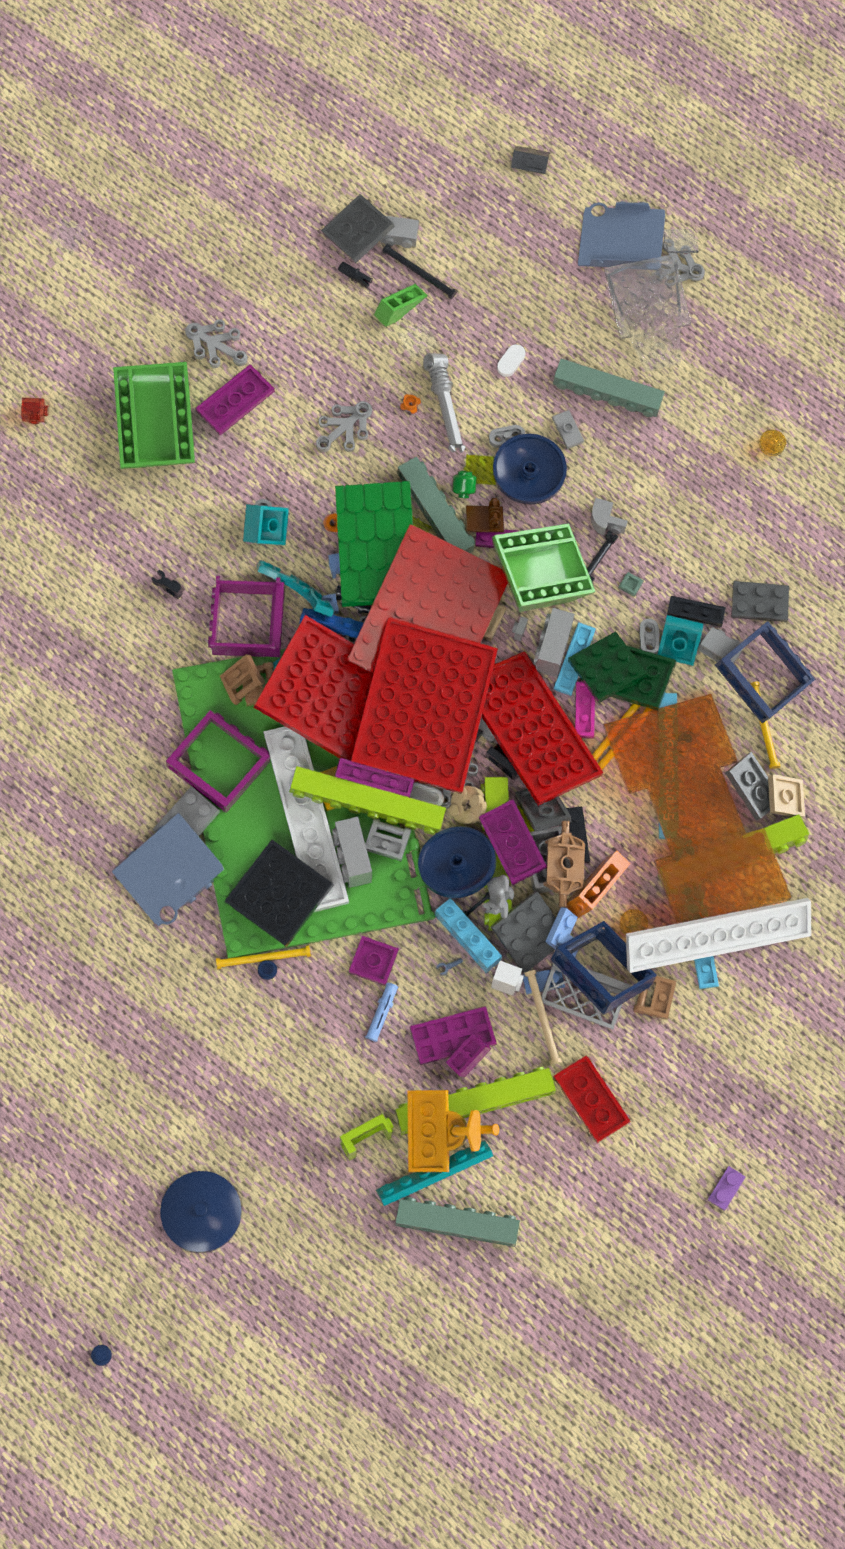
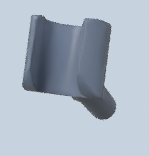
(448, 966)

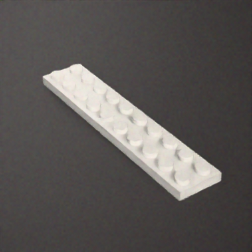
(304, 817)
(718, 935)

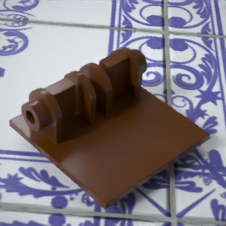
(485, 518)

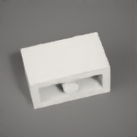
(507, 978)

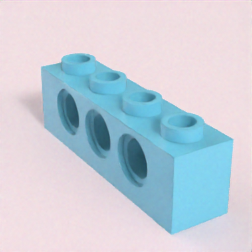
(468, 935)

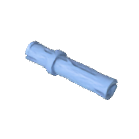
(385, 1004)

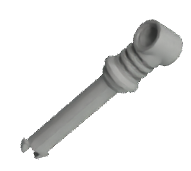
(441, 386)

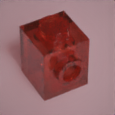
(34, 410)

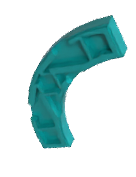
(299, 586)

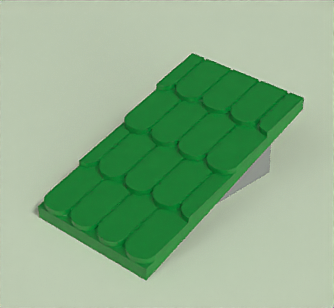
(369, 533)

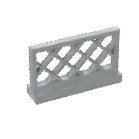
(607, 982)

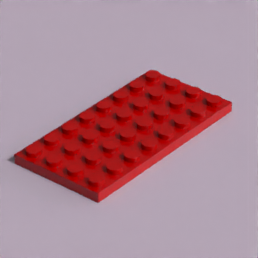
(536, 731)

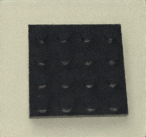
(279, 893)

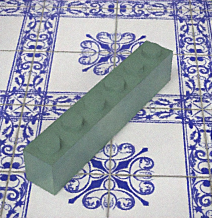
(608, 388)
(433, 505)
(457, 1222)

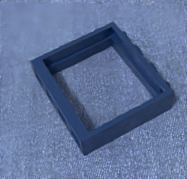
(745, 689)
(585, 981)

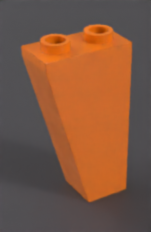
(597, 884)

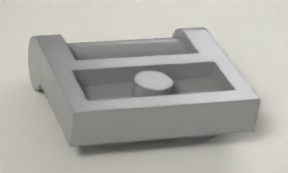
(385, 844)

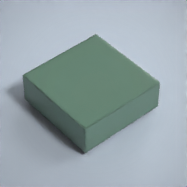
(631, 584)

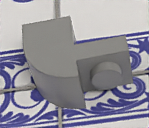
(602, 520)

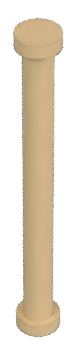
(543, 1017)

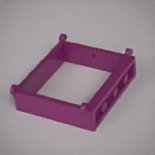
(277, 591)

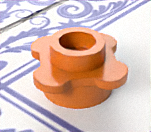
(408, 398)

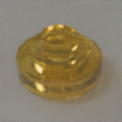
(772, 443)
(633, 921)

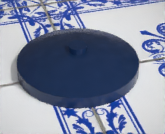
(529, 469)
(457, 862)
(200, 1211)

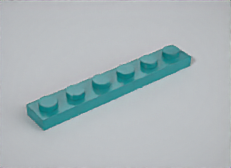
(418, 1180)

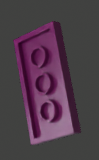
(235, 399)
(513, 842)

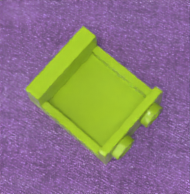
(364, 1131)

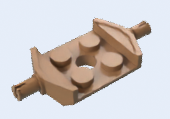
(559, 878)

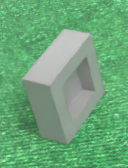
(519, 628)

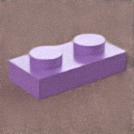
(726, 1188)

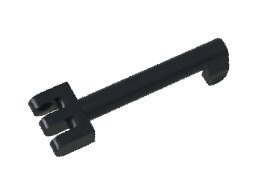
(610, 539)

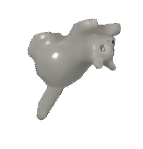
(499, 894)

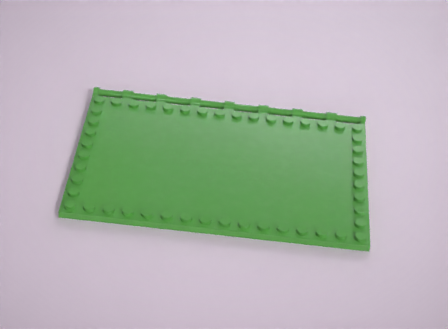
(259, 817)

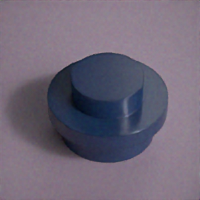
(267, 970)
(101, 1355)

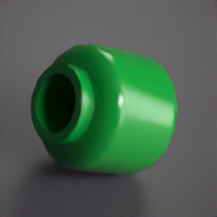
(464, 484)

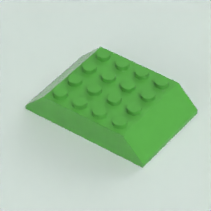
(153, 415)
(543, 566)

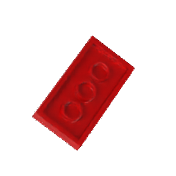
(591, 1099)

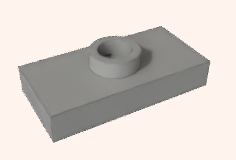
(568, 429)

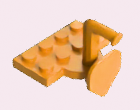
(433, 1130)

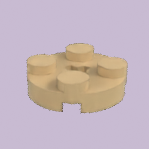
(458, 805)

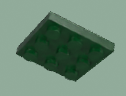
(607, 667)
(651, 689)

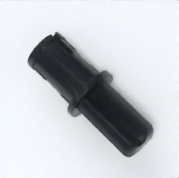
(355, 274)

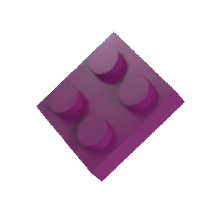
(373, 960)

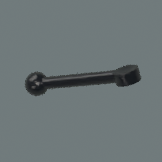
(487, 896)

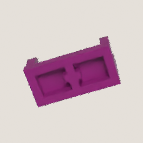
(468, 1055)

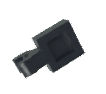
(171, 587)

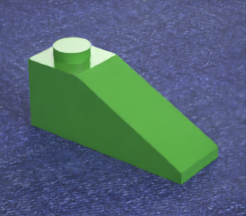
(399, 304)

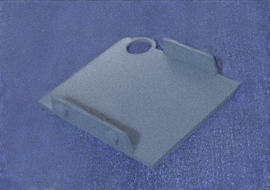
(621, 235)
(168, 869)

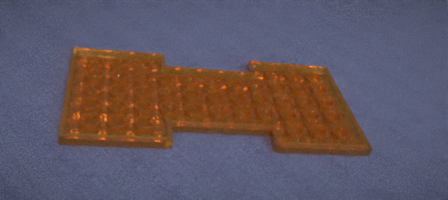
(712, 859)

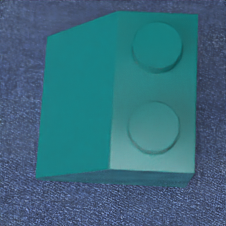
(265, 524)
(680, 639)

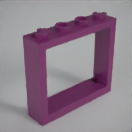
(200, 785)

